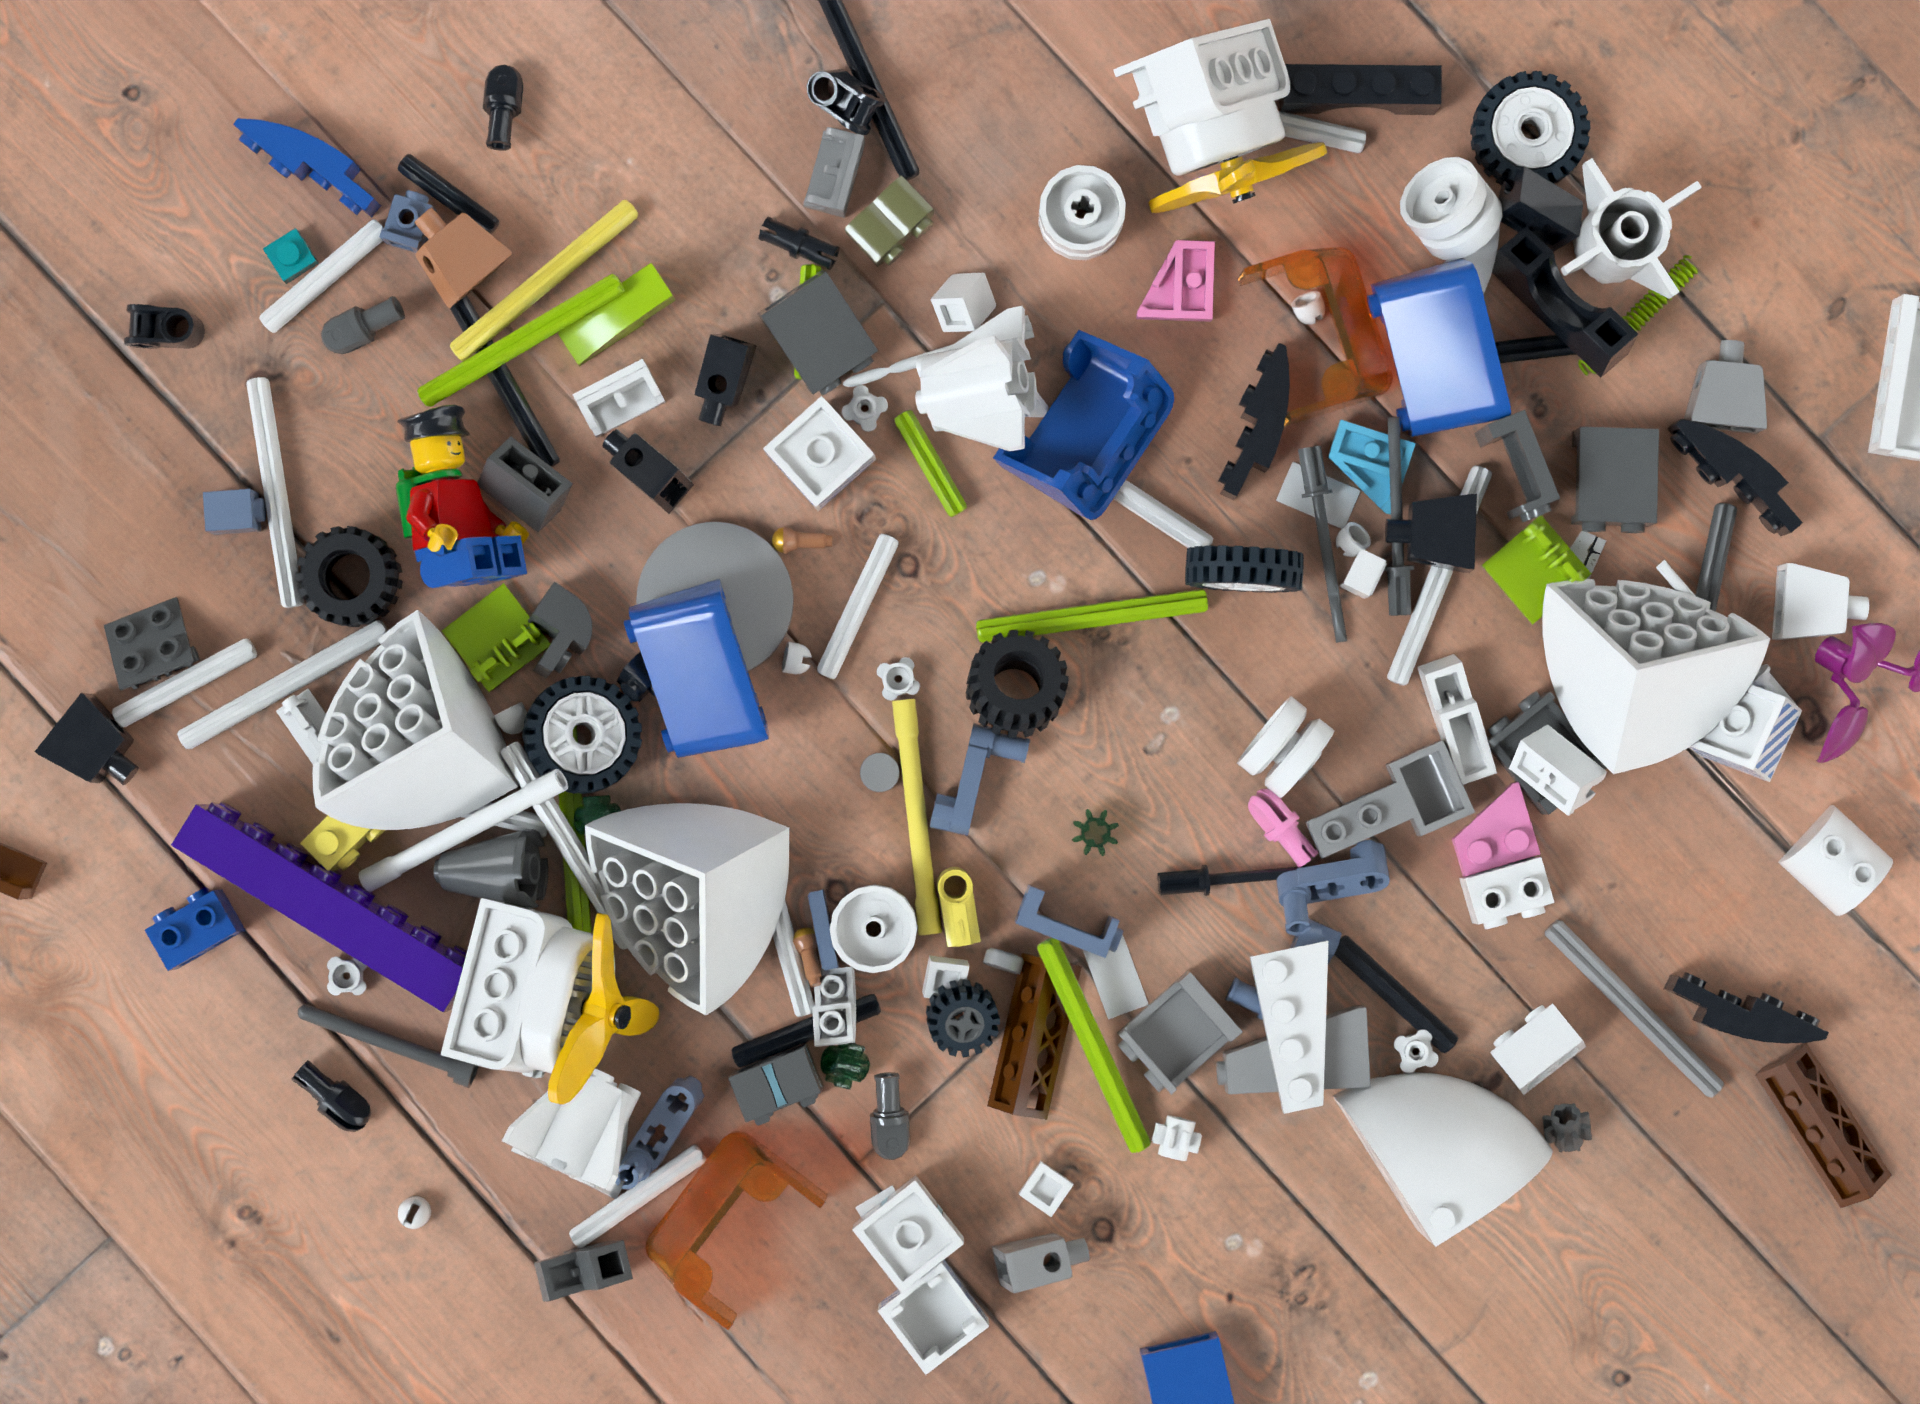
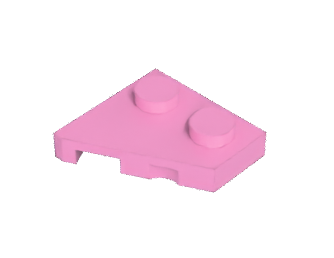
(1182, 285)
(1497, 835)

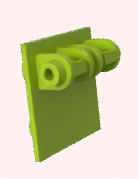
(1532, 561)
(496, 638)

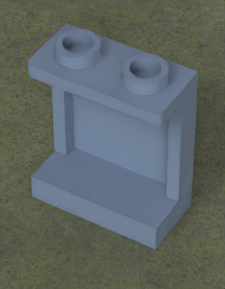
(1099, 945)

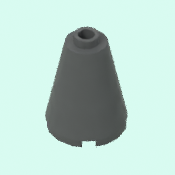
(497, 869)

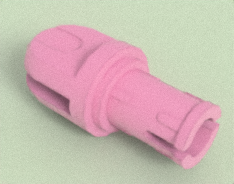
(1281, 825)

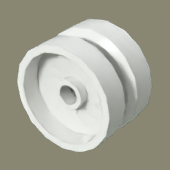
(1087, 190)
(1451, 208)
(1291, 751)
(873, 952)

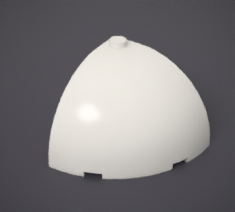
(1644, 667)
(409, 737)
(692, 892)
(1444, 1147)

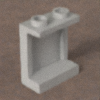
(1177, 1033)

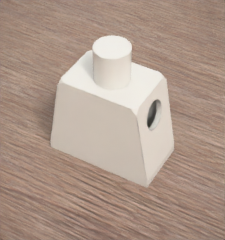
(1813, 603)

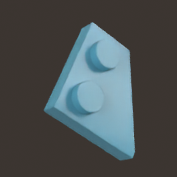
(1365, 460)

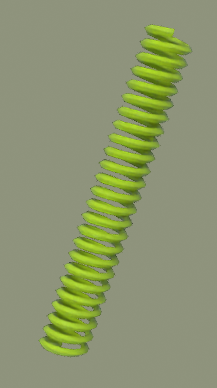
(1679, 279)

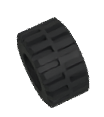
(318, 565)
(1025, 655)

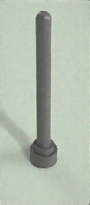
(461, 1071)

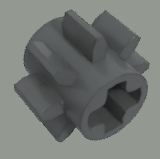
(1567, 1127)

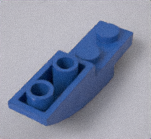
(300, 153)

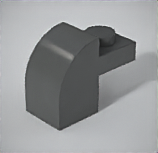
(565, 620)
(583, 1269)

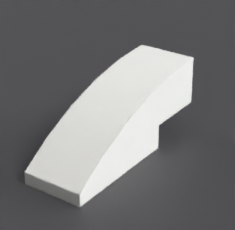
(1457, 718)

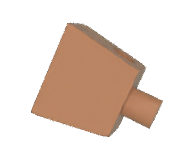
(457, 254)

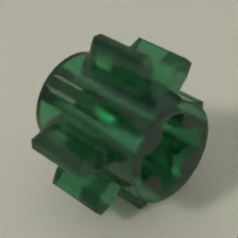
(593, 809)
(1105, 837)
(844, 1064)

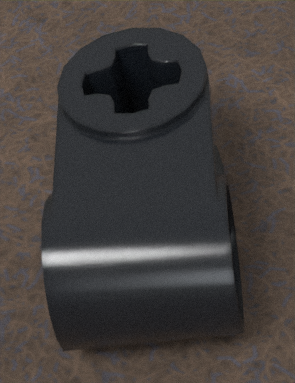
(852, 100)
(155, 327)

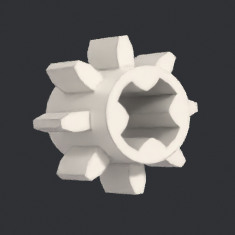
(1176, 1138)

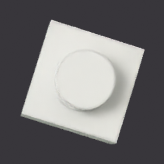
(942, 971)
(1046, 1188)

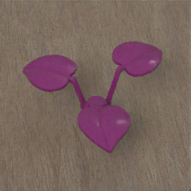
(1856, 663)

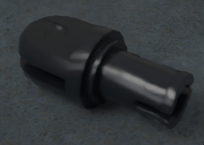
(502, 103)
(335, 1099)

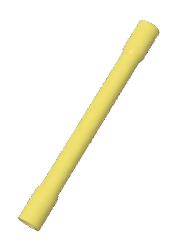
(926, 900)

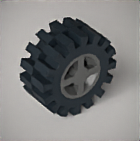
(971, 1028)

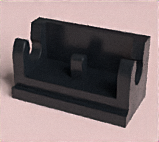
(1541, 207)

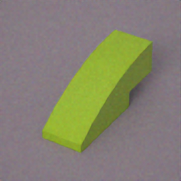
(600, 329)

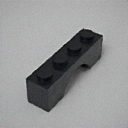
(1386, 87)
(1591, 332)

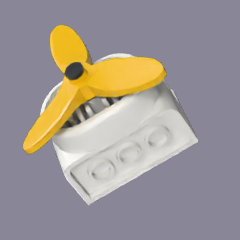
(1216, 103)
(540, 997)

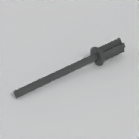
(1316, 486)
(1399, 574)

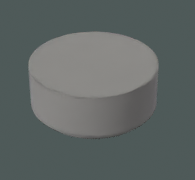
(879, 772)
(1003, 961)

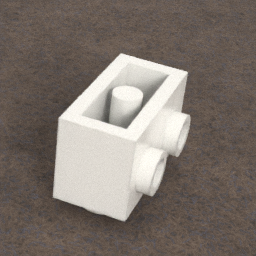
(1507, 891)
(1537, 1047)

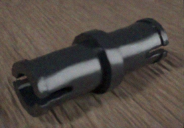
(799, 243)

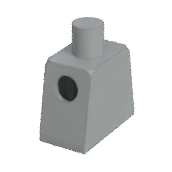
(1729, 392)
(1021, 1261)

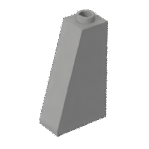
(1347, 1065)

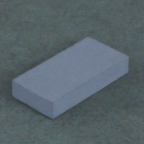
(821, 924)

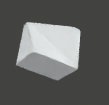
(1364, 574)

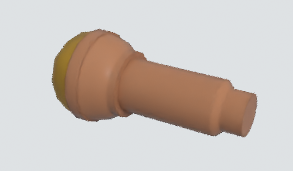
(788, 540)
(807, 946)

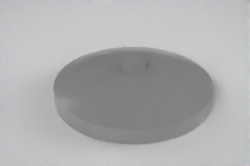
(750, 573)

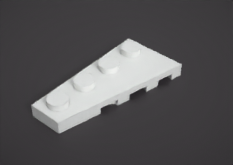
(1293, 1011)

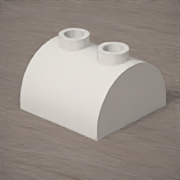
(1837, 862)

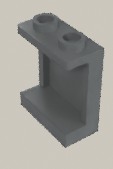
(819, 333)
(1526, 461)
(1616, 478)
(1534, 714)

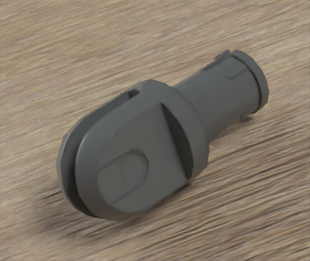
(359, 326)
(889, 1121)

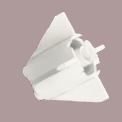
(1624, 234)
(982, 384)
(581, 1136)

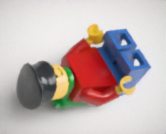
(447, 517)

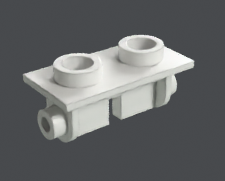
(304, 720)

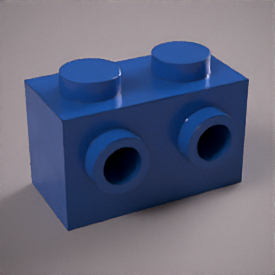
(194, 928)

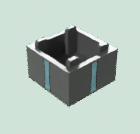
(776, 1083)

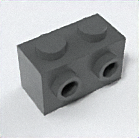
(524, 484)

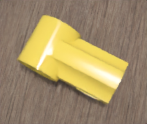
(958, 911)

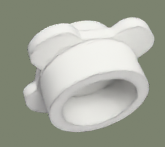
(865, 419)
(905, 670)
(338, 984)
(1407, 1044)

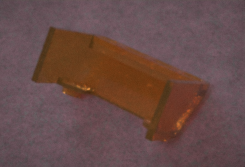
(1366, 365)
(733, 1167)

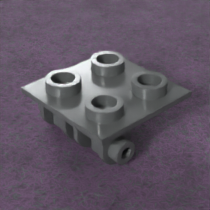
(149, 644)

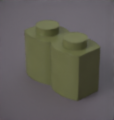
(890, 222)

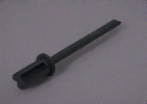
(1200, 879)

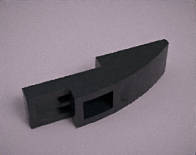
(1267, 410)
(1727, 459)
(1756, 1020)

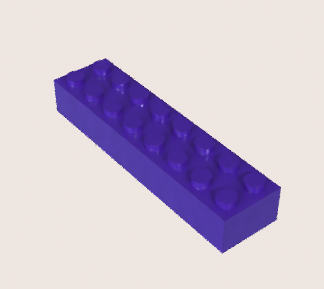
(322, 903)

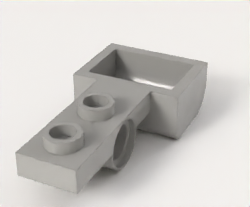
(1422, 791)

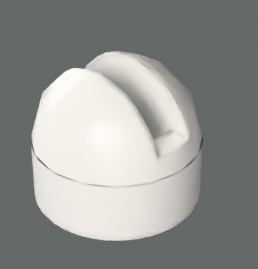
(1308, 307)
(1352, 539)
(793, 658)
(512, 719)
(421, 1216)

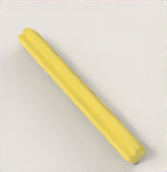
(544, 280)

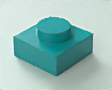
(290, 256)

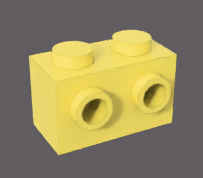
(336, 843)

